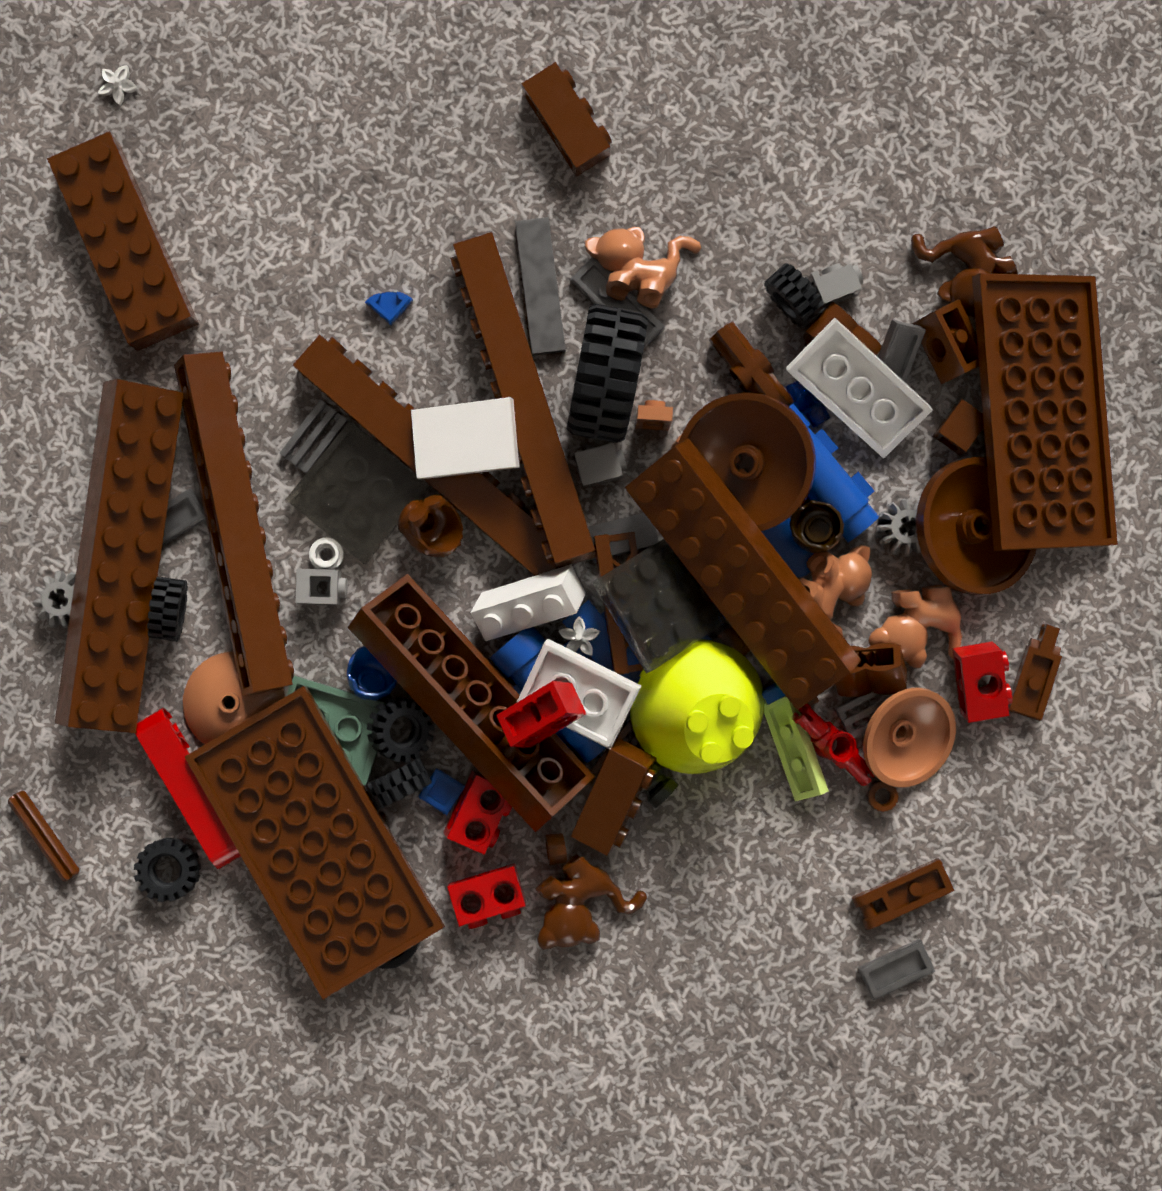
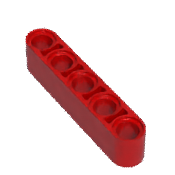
(167, 752)

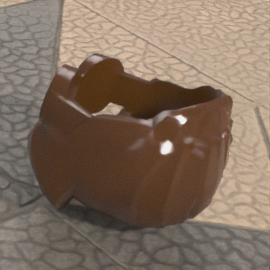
(431, 526)

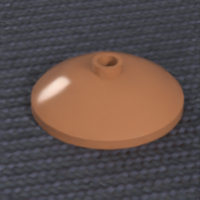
(206, 694)
(921, 742)

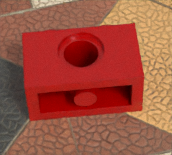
(970, 666)

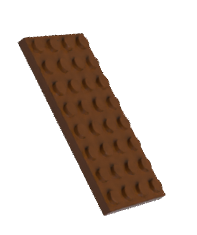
(1044, 411)
(314, 842)

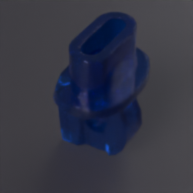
(808, 404)

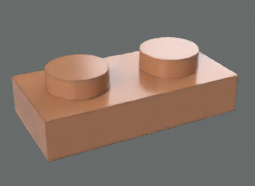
(654, 416)

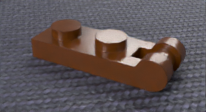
(903, 893)

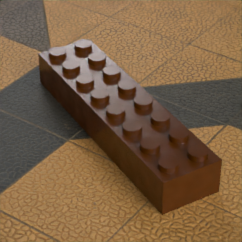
(743, 574)
(463, 698)

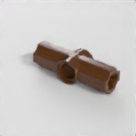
(748, 364)

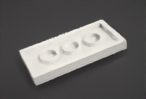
(859, 388)

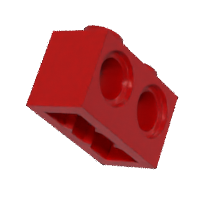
(541, 714)
(470, 809)
(484, 887)

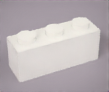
(528, 602)

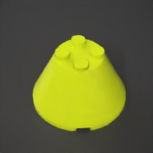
(698, 708)

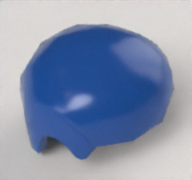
(368, 677)

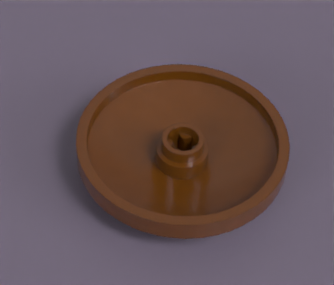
(757, 452)
(958, 535)

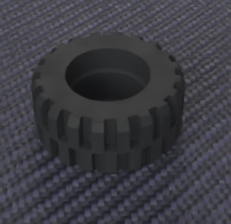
(607, 373)

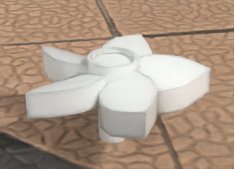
(117, 83)
(579, 636)

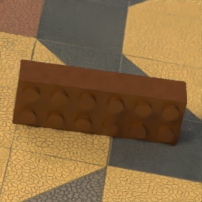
(123, 241)

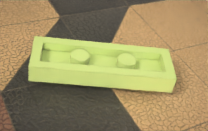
(795, 751)

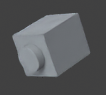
(600, 465)

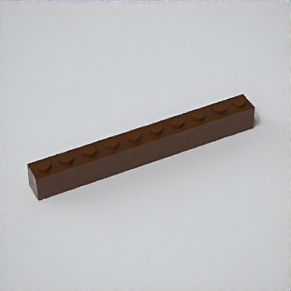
(517, 377)
(391, 424)
(233, 523)

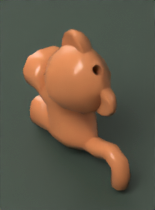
(622, 254)
(839, 578)
(909, 628)

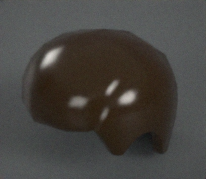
(817, 527)

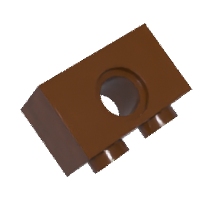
(949, 341)

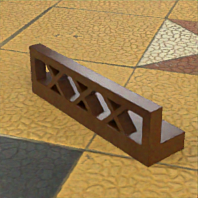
(605, 564)

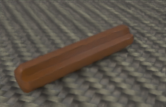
(43, 836)

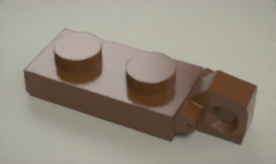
(1036, 674)

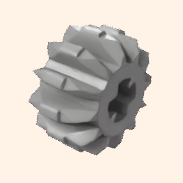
(894, 523)
(49, 601)

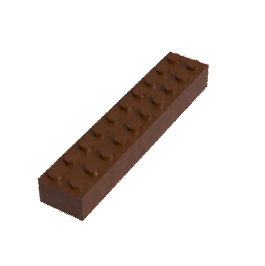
(119, 557)

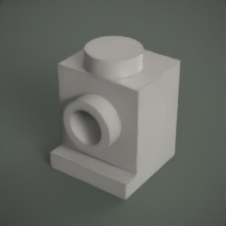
(837, 283)
(307, 587)

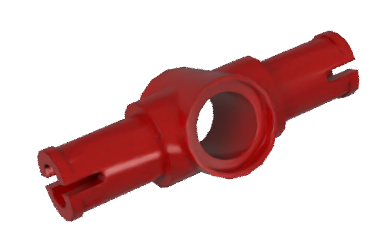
(823, 736)

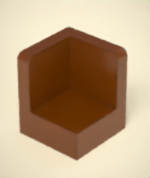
(960, 427)

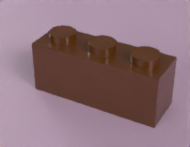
(567, 118)
(615, 797)

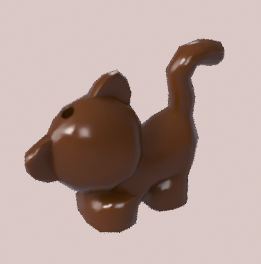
(977, 251)
(569, 920)

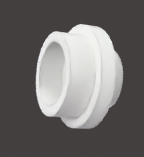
(321, 544)

